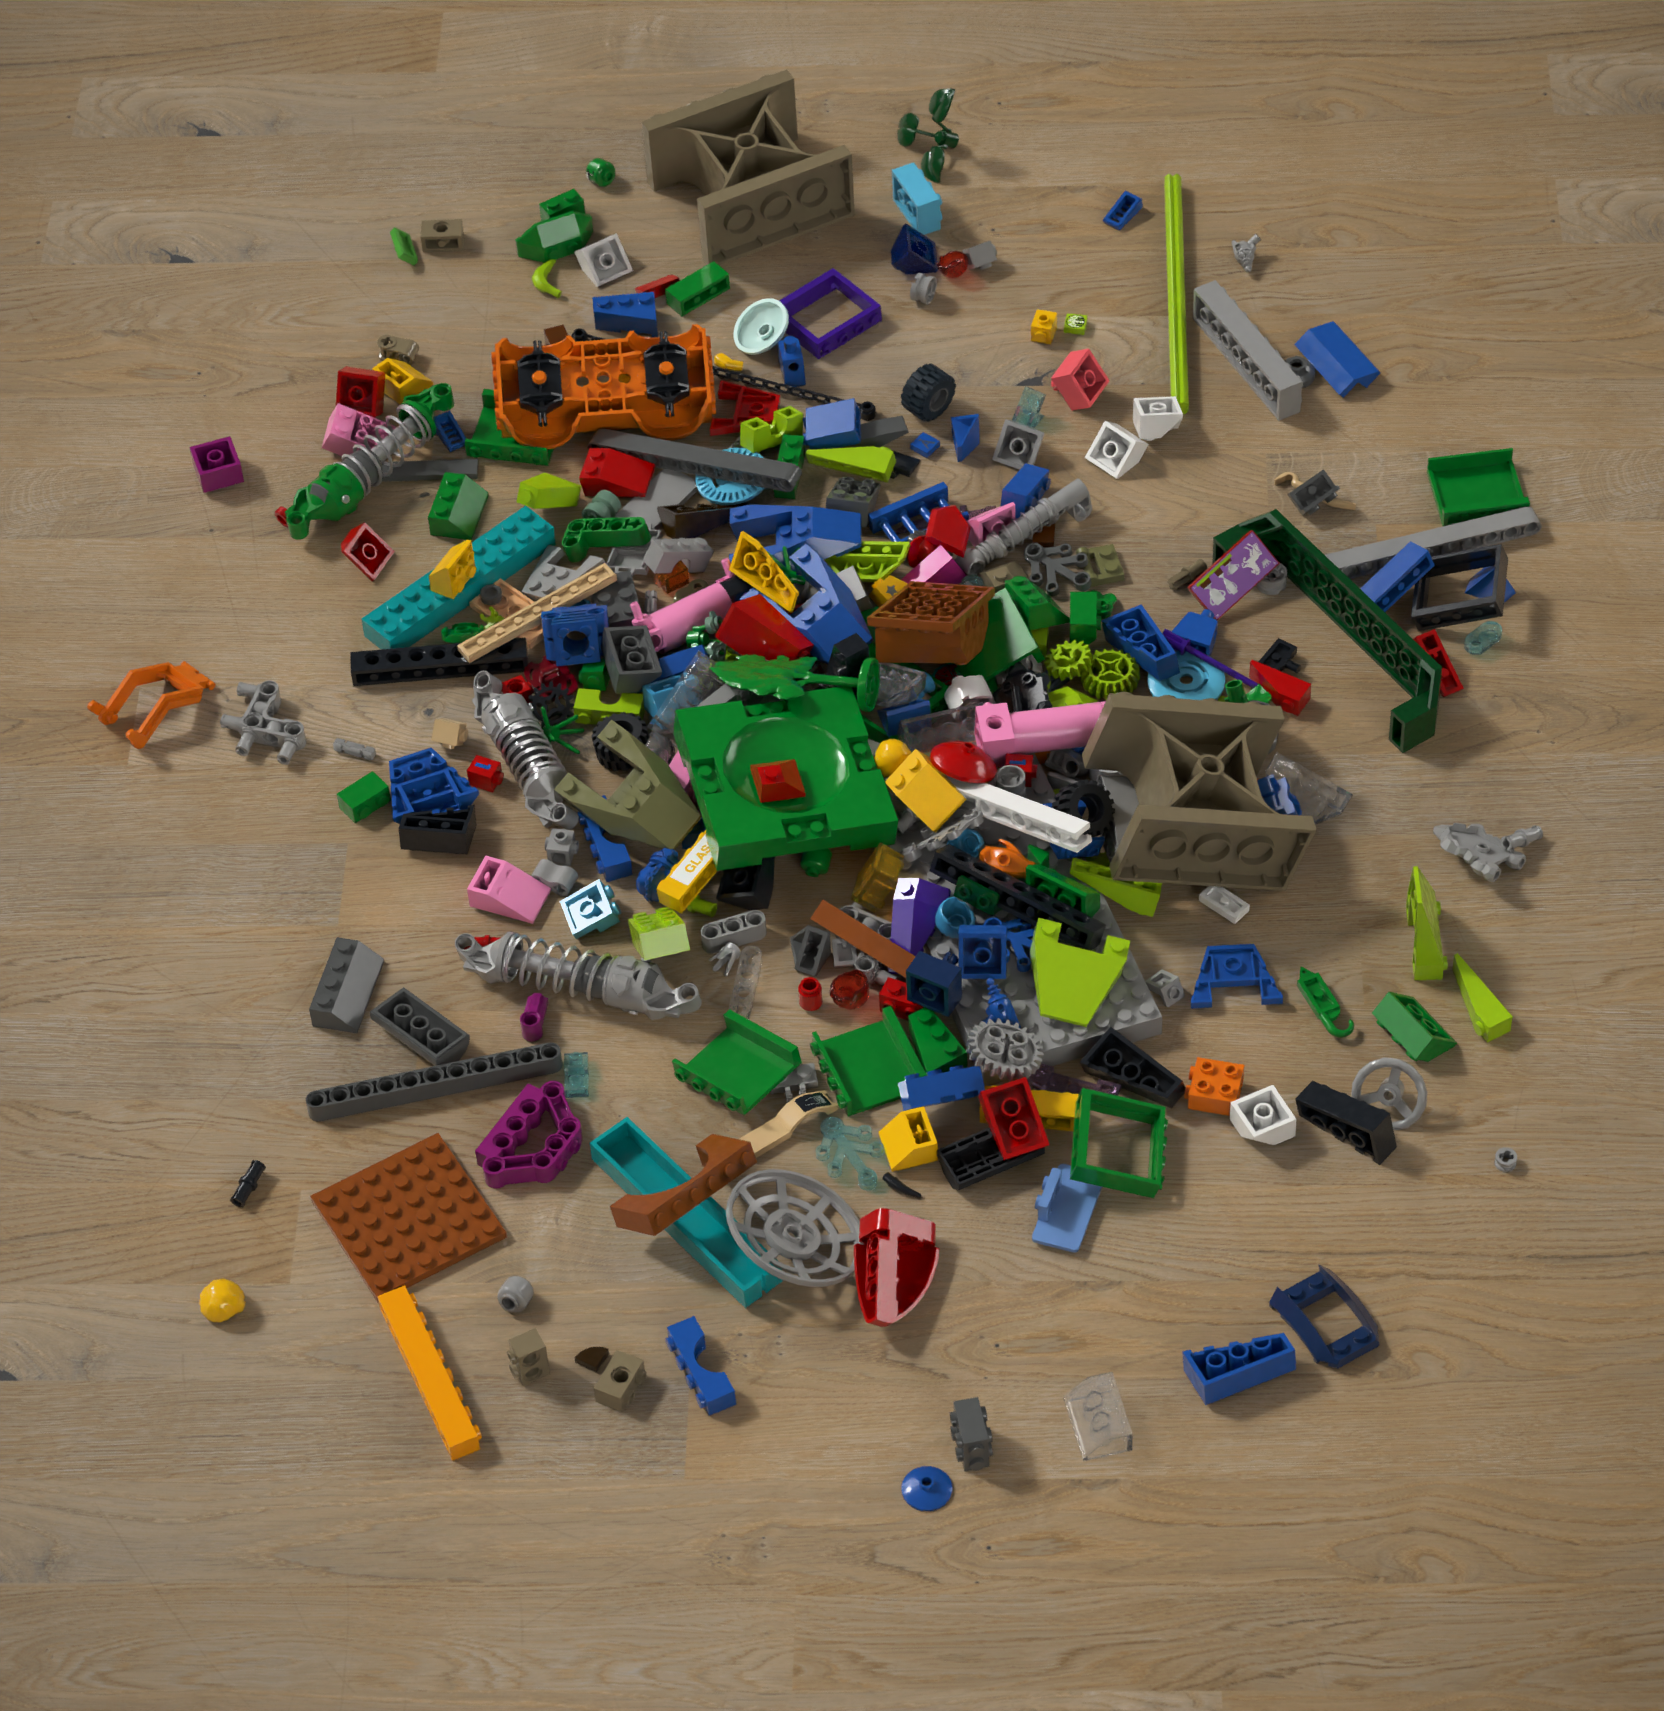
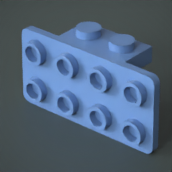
(1064, 1210)

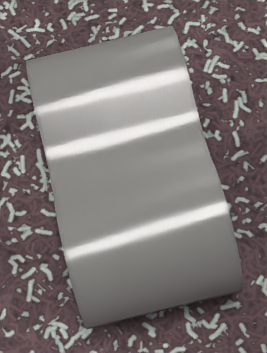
(557, 877)

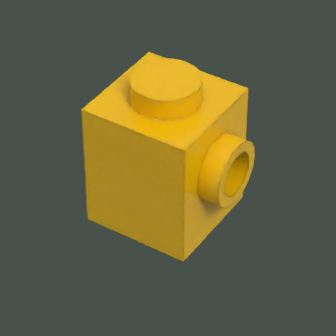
(1043, 326)

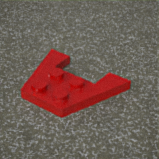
(749, 405)

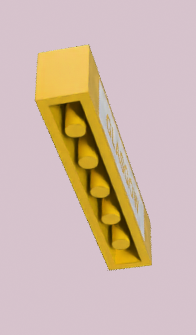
(687, 876)

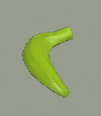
(540, 279)

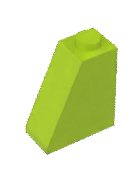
(548, 492)

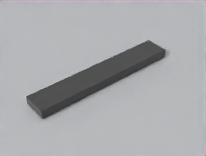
(431, 469)

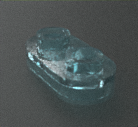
(1483, 637)

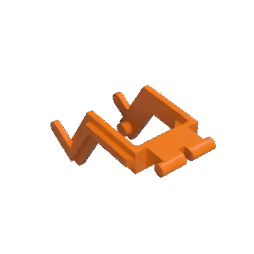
(182, 677)

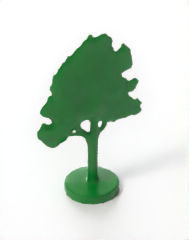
(777, 677)

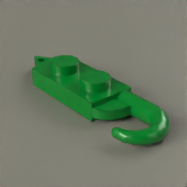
(1322, 1002)

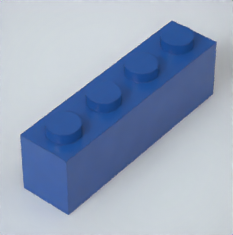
(1398, 575)

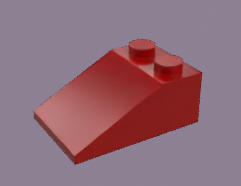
(615, 473)
(1013, 1118)

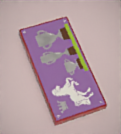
(1233, 575)

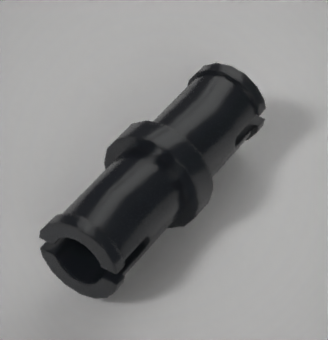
(247, 1183)

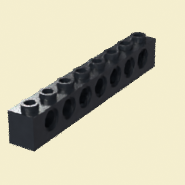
(433, 663)
(1019, 897)

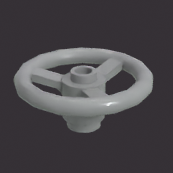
(1395, 1086)

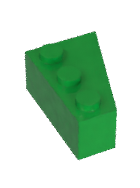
(934, 1042)

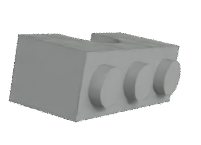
(666, 553)

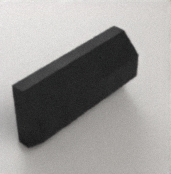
(977, 1159)

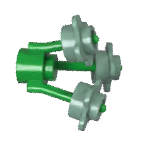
(716, 649)

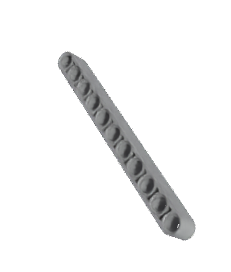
(1440, 541)

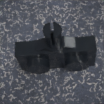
(1280, 656)

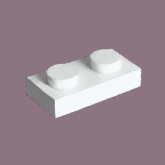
(1224, 903)

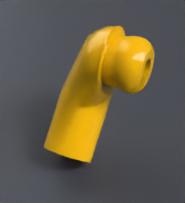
(725, 362)

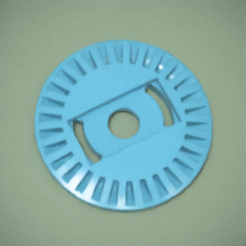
(728, 492)
(1206, 683)

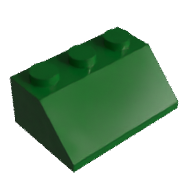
(457, 507)
(1035, 604)
(1063, 889)
(1412, 1027)

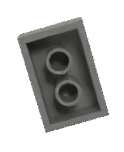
(618, 599)

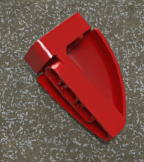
(893, 1264)

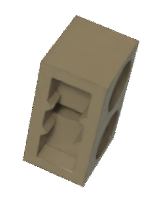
(528, 1357)

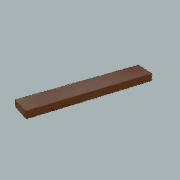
(862, 937)

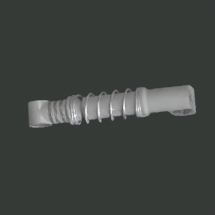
(1072, 498)

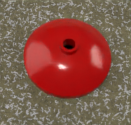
(963, 762)

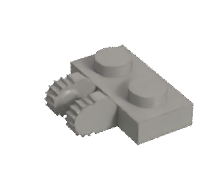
(800, 1079)

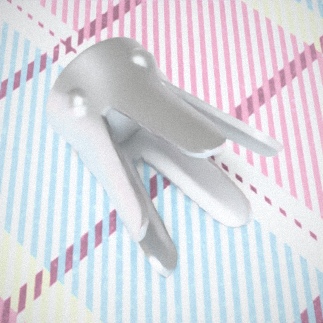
(730, 953)

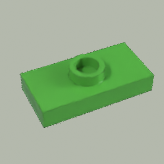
(404, 246)

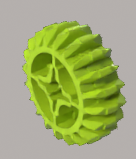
(1109, 668)

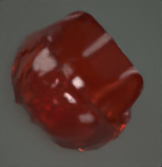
(850, 990)

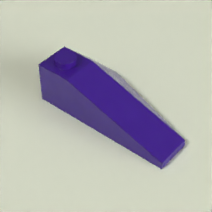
(915, 912)

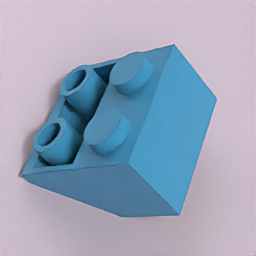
(656, 692)

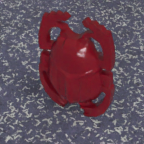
(549, 672)

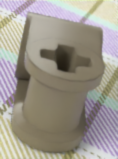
(398, 349)

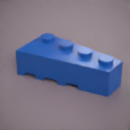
(1238, 1366)

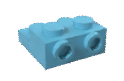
(591, 909)

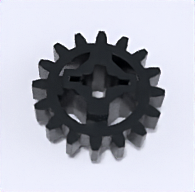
(559, 709)

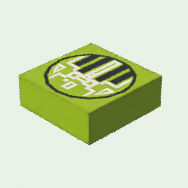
(1075, 324)

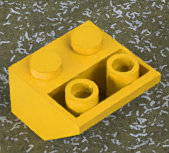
(402, 379)
(453, 570)
(909, 1140)

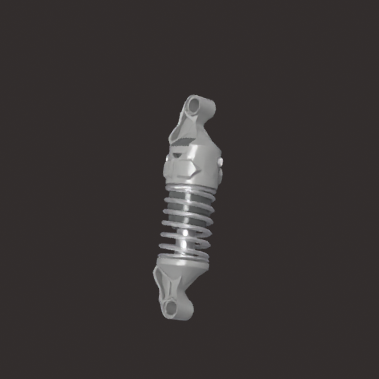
(524, 748)

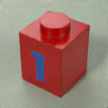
(1026, 763)
(485, 773)

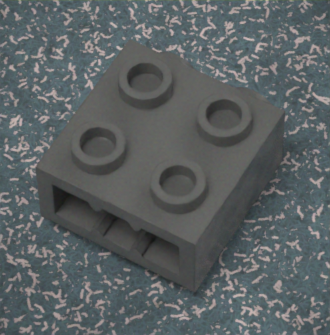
(971, 1434)

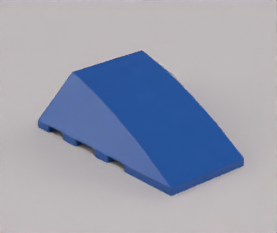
(427, 783)

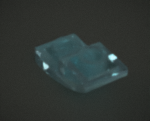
(576, 1074)

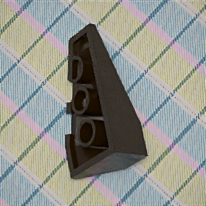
(693, 522)

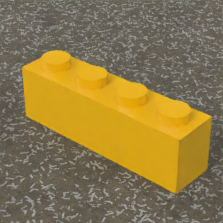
(1054, 1108)

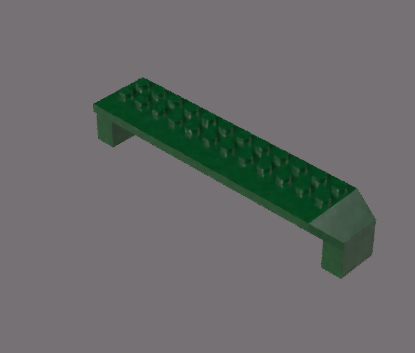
(1357, 617)

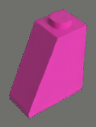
(936, 568)

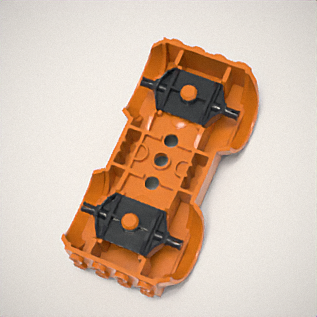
(544, 405)

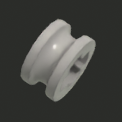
(1505, 1153)

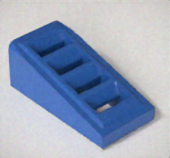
(1126, 198)
(448, 418)

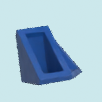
(965, 434)
(1482, 584)

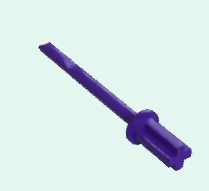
(1183, 646)

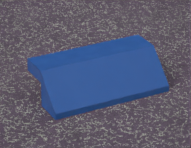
(1337, 358)

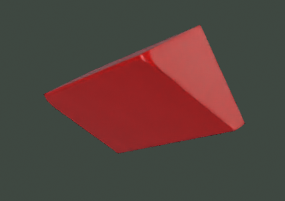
(658, 286)

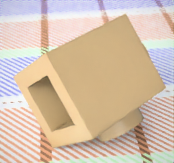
(449, 733)

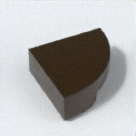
(592, 1357)

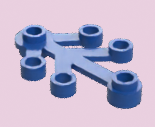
(1018, 940)

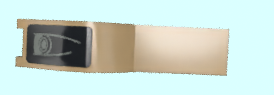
(782, 1126)

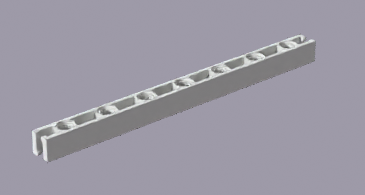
(1021, 813)

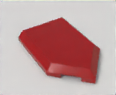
(948, 529)

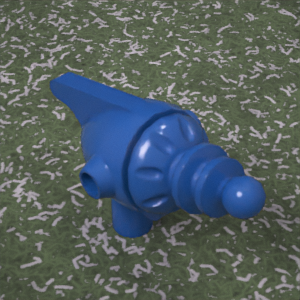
(999, 1005)

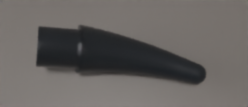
(896, 1184)

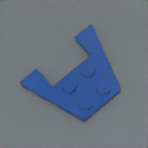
(1233, 968)

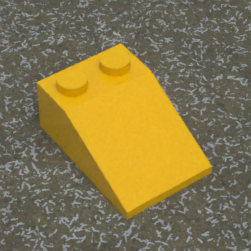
(925, 790)

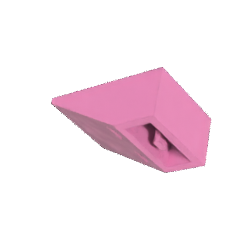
(349, 428)
(506, 890)

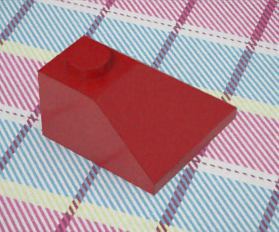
(366, 550)
(777, 780)

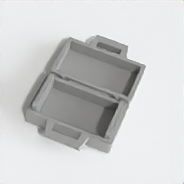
(631, 557)

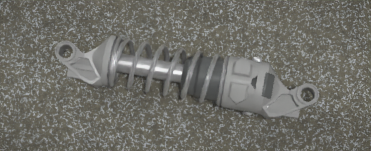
(618, 980)

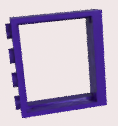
(843, 333)

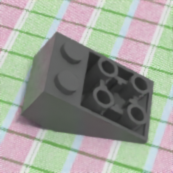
(854, 497)

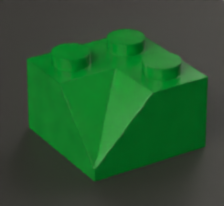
(1084, 616)

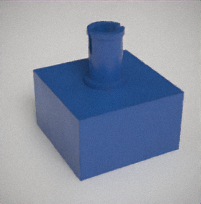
(983, 951)

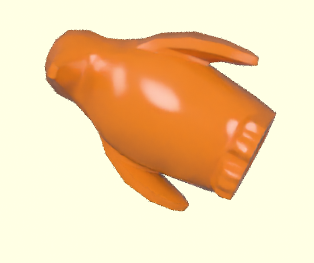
(1006, 859)

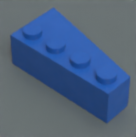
(1140, 636)

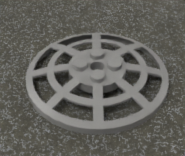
(786, 1221)

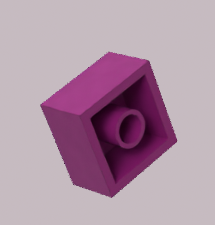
(216, 464)

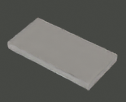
(664, 489)

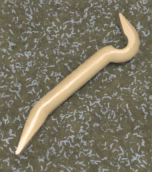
(1296, 483)

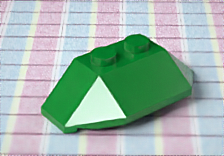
(555, 237)

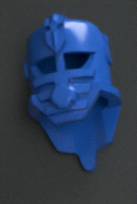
(655, 871)

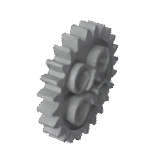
(1021, 1054)

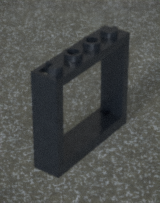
(1464, 611)

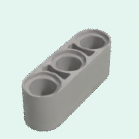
(735, 929)

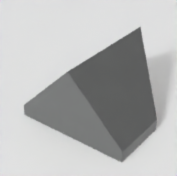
(810, 949)

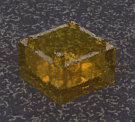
(877, 877)

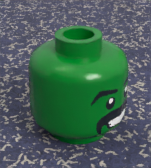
(600, 172)

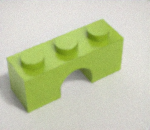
(760, 435)
(592, 710)

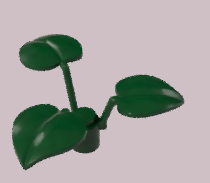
(932, 160)

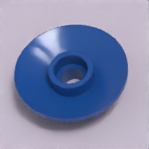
(926, 1497)

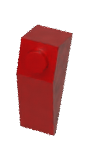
(1433, 646)
(1285, 689)

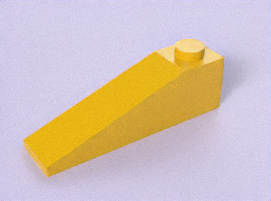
(759, 570)

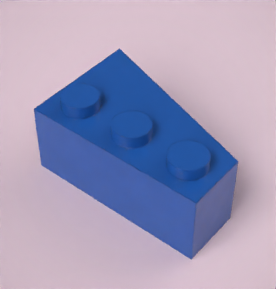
(626, 313)
(941, 1087)

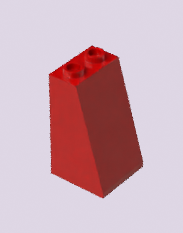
(760, 629)

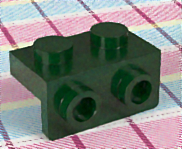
(977, 895)

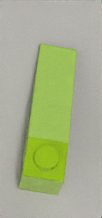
(861, 461)
(1133, 895)
(1486, 1012)

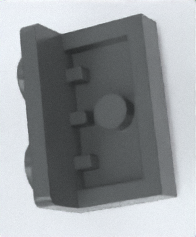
(1313, 492)

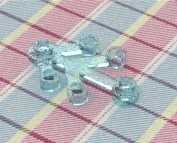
(849, 1148)

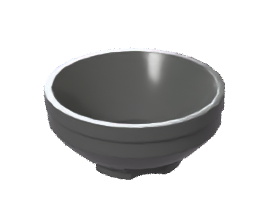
(1306, 371)

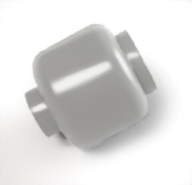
(515, 1294)

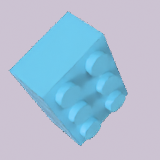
(916, 198)

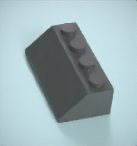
(345, 986)

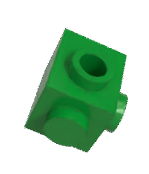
(594, 676)

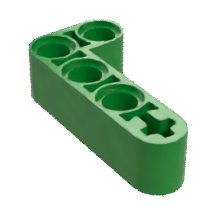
(603, 533)

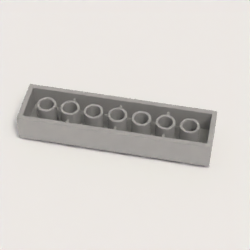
(1247, 350)

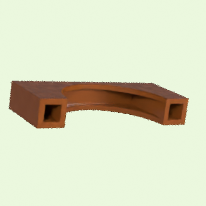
(651, 1213)

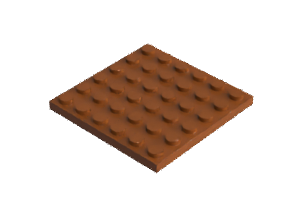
(408, 1216)

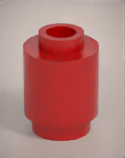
(810, 994)

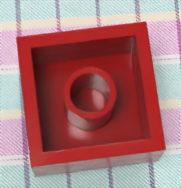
(361, 390)

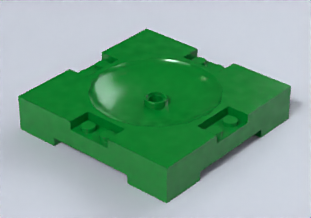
(830, 744)

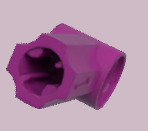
(533, 1017)

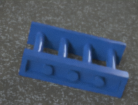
(907, 508)

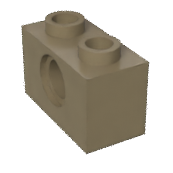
(442, 235)
(620, 1368)

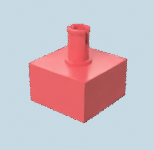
(1080, 379)

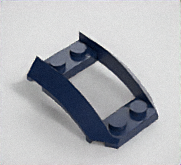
(1306, 1292)

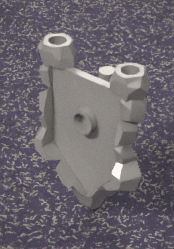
(1478, 849)

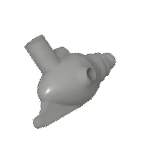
(1245, 252)

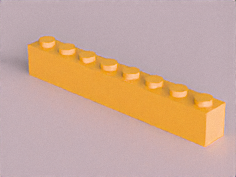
(429, 1373)

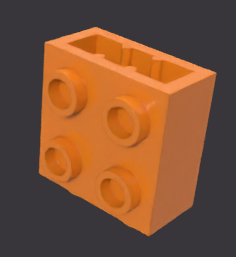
(1214, 1085)

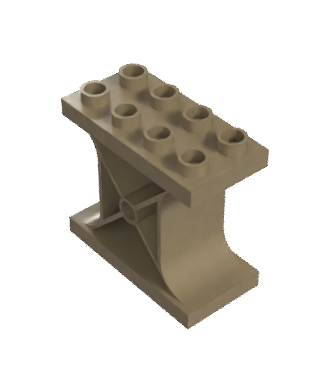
(748, 168)
(1197, 792)

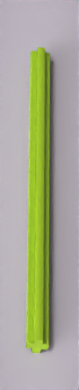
(1176, 291)

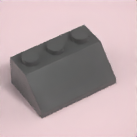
(630, 657)

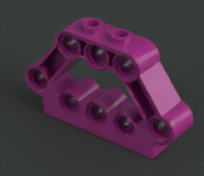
(498, 1148)

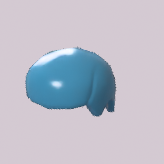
(969, 842)

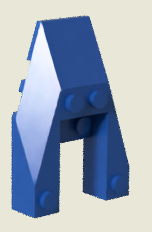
(822, 529)
(829, 613)

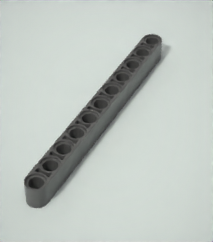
(701, 460)
(434, 1082)

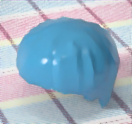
(953, 914)

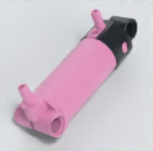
(671, 624)

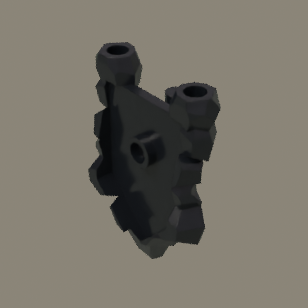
(1024, 690)

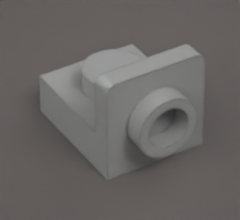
(843, 953)
(1167, 986)

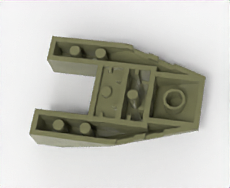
(647, 804)

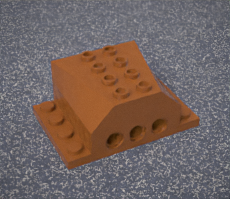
(932, 623)

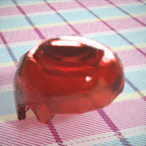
(953, 264)

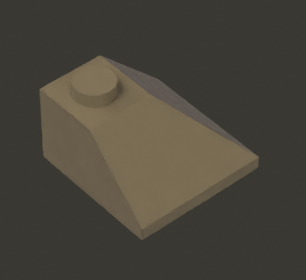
(996, 576)

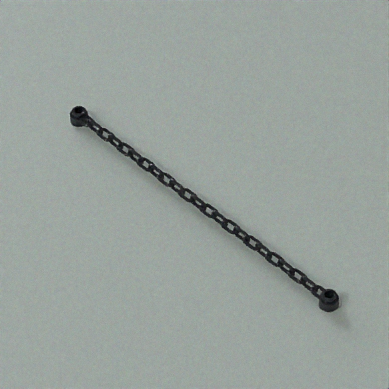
(867, 409)

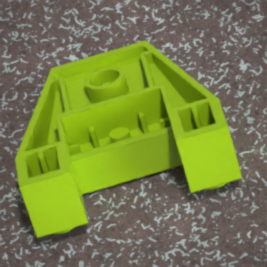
(1423, 913)
(1071, 979)

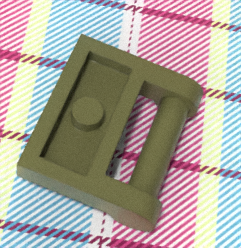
(1106, 562)

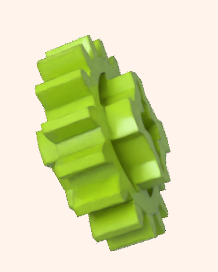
(1068, 660)

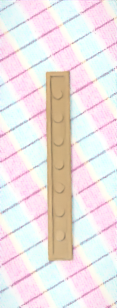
(531, 615)

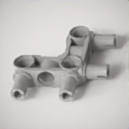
(260, 727)
(869, 966)

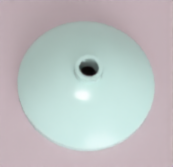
(761, 326)

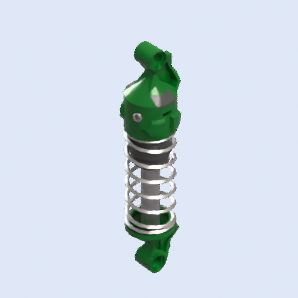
(348, 482)

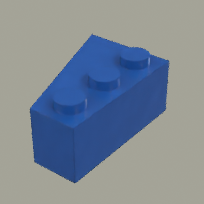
(1026, 488)

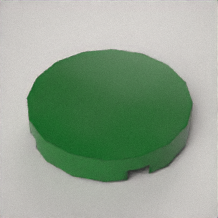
(461, 632)

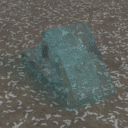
(1029, 407)

